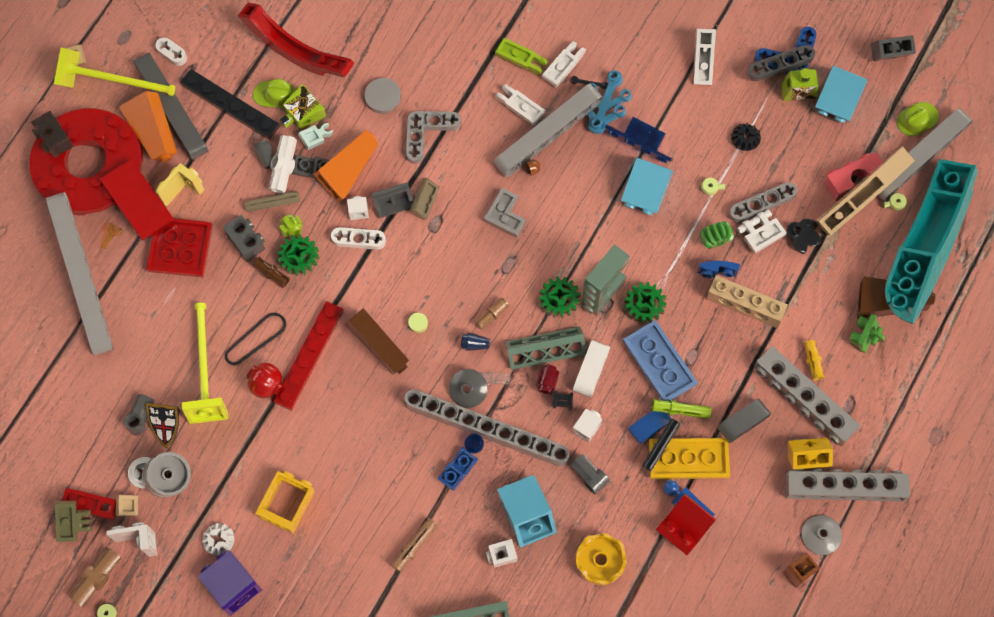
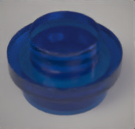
(474, 443)

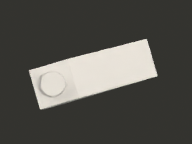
(704, 56)

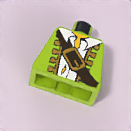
(800, 85)
(302, 109)

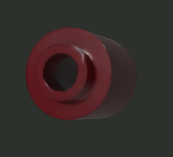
(547, 379)

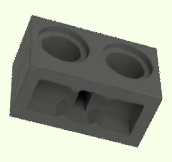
(241, 239)

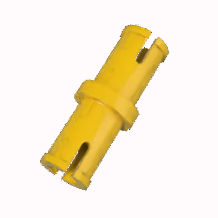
(814, 360)

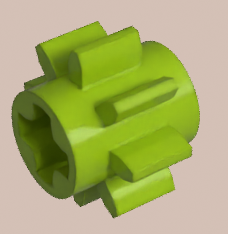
(291, 226)

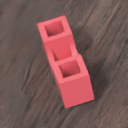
(840, 181)

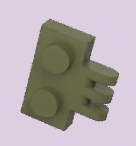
(70, 521)

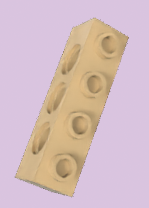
(747, 301)

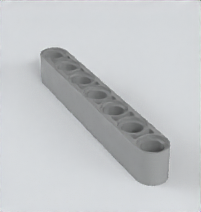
(548, 130)
(929, 148)

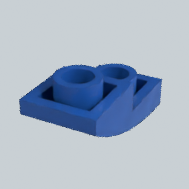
(711, 268)
(648, 426)
(458, 469)

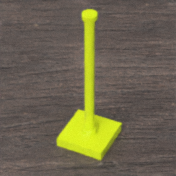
(68, 68)
(205, 409)

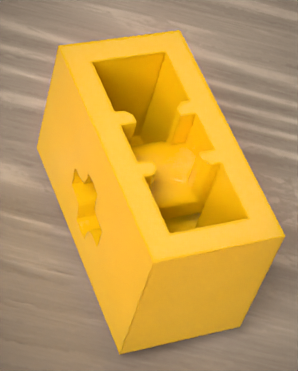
(810, 453)

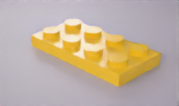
(693, 459)

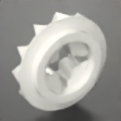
(134, 474)
(214, 530)

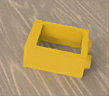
(288, 478)

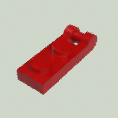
(91, 502)

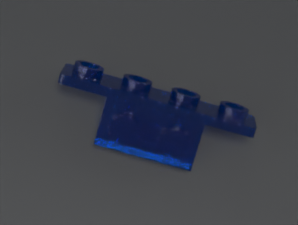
(644, 135)

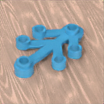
(607, 104)

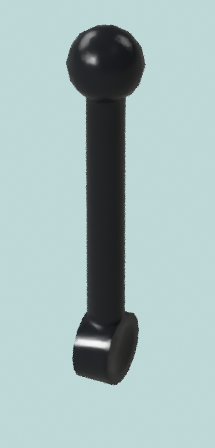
(574, 80)

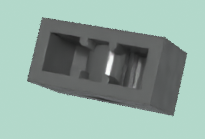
(893, 48)

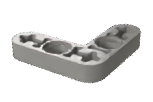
(424, 124)

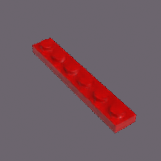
(308, 355)

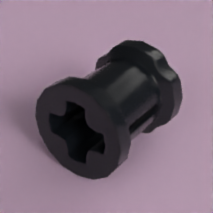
(559, 396)

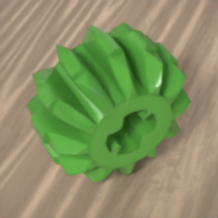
(716, 235)

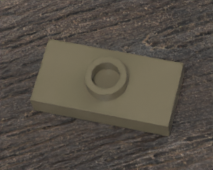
(424, 198)

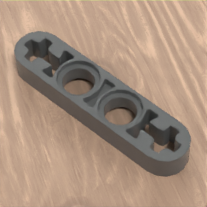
(779, 60)

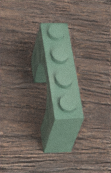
(604, 280)

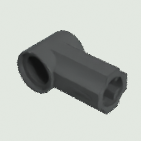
(138, 413)
(593, 478)

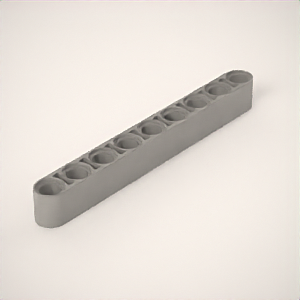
(79, 273)
(492, 435)

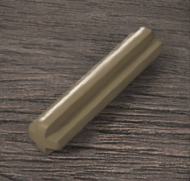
(271, 201)

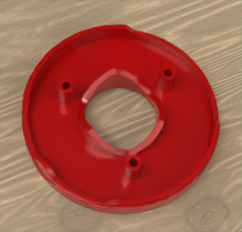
(88, 128)

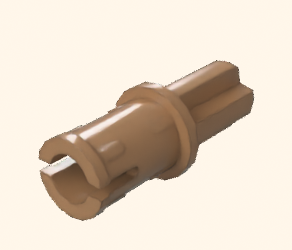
(492, 313)

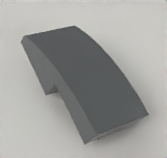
(307, 167)

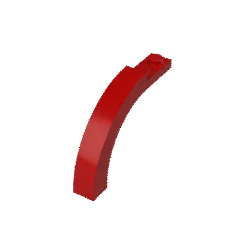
(291, 48)

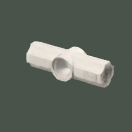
(282, 164)

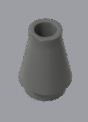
(264, 153)

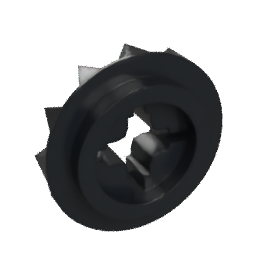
(739, 140)

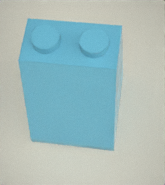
(840, 94)
(647, 186)
(527, 510)

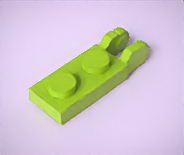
(520, 56)

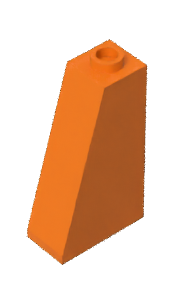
(150, 125)
(344, 168)

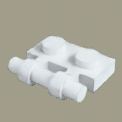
(763, 236)

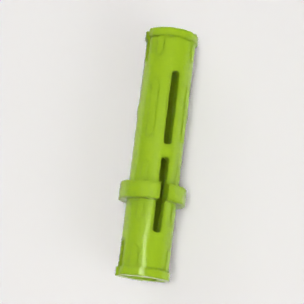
(672, 407)

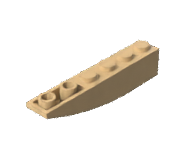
(864, 191)

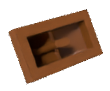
(801, 570)

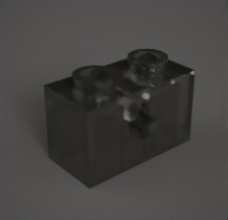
(58, 141)

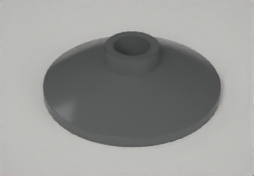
(477, 385)

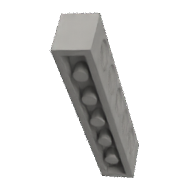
(803, 385)
(796, 490)

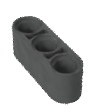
(744, 420)

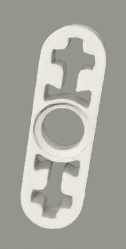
(364, 245)

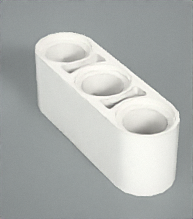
(591, 368)

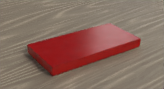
(137, 199)

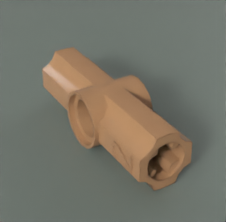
(95, 577)

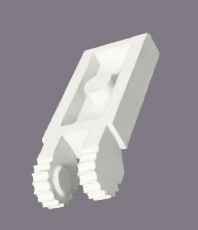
(563, 65)
(521, 105)

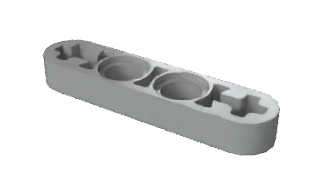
(762, 201)

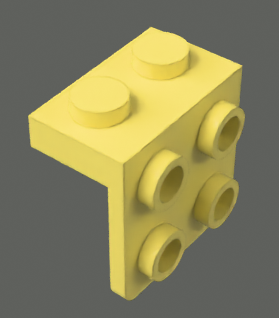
(175, 182)

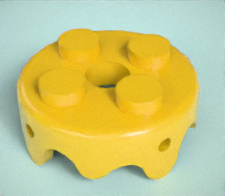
(601, 545)

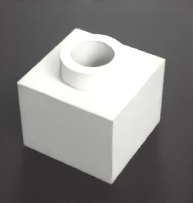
(358, 208)

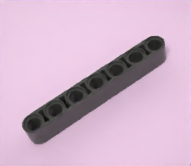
(172, 108)

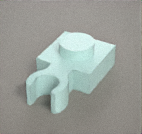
(314, 137)

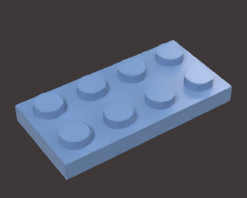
(660, 361)

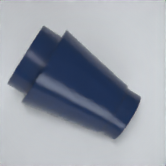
(474, 342)

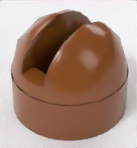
(532, 166)

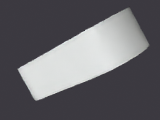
(169, 54)

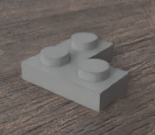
(501, 215)

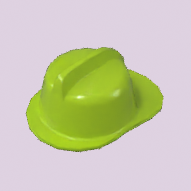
(272, 93)
(917, 118)

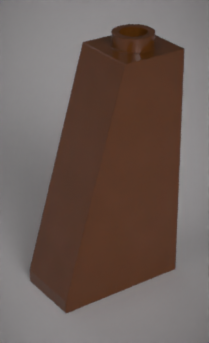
(873, 298)
(377, 342)

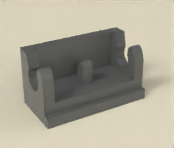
(392, 200)

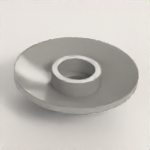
(814, 541)

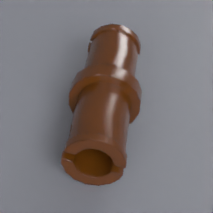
(271, 272)

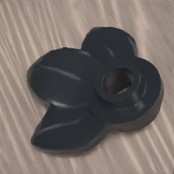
(806, 234)

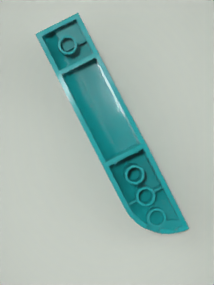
(930, 239)

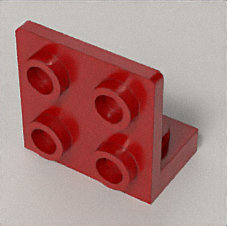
(686, 524)

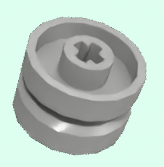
(170, 463)

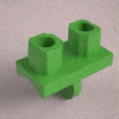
(870, 335)

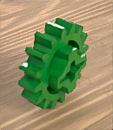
(290, 257)
(645, 294)
(570, 295)

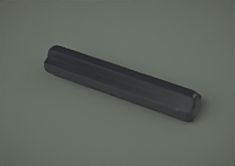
(660, 445)

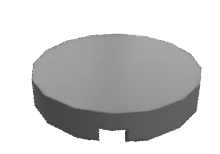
(382, 95)

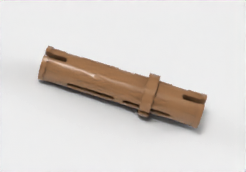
(429, 527)

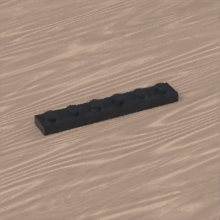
(230, 104)

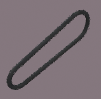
(259, 347)

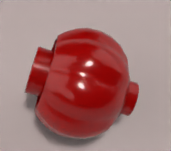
(264, 380)

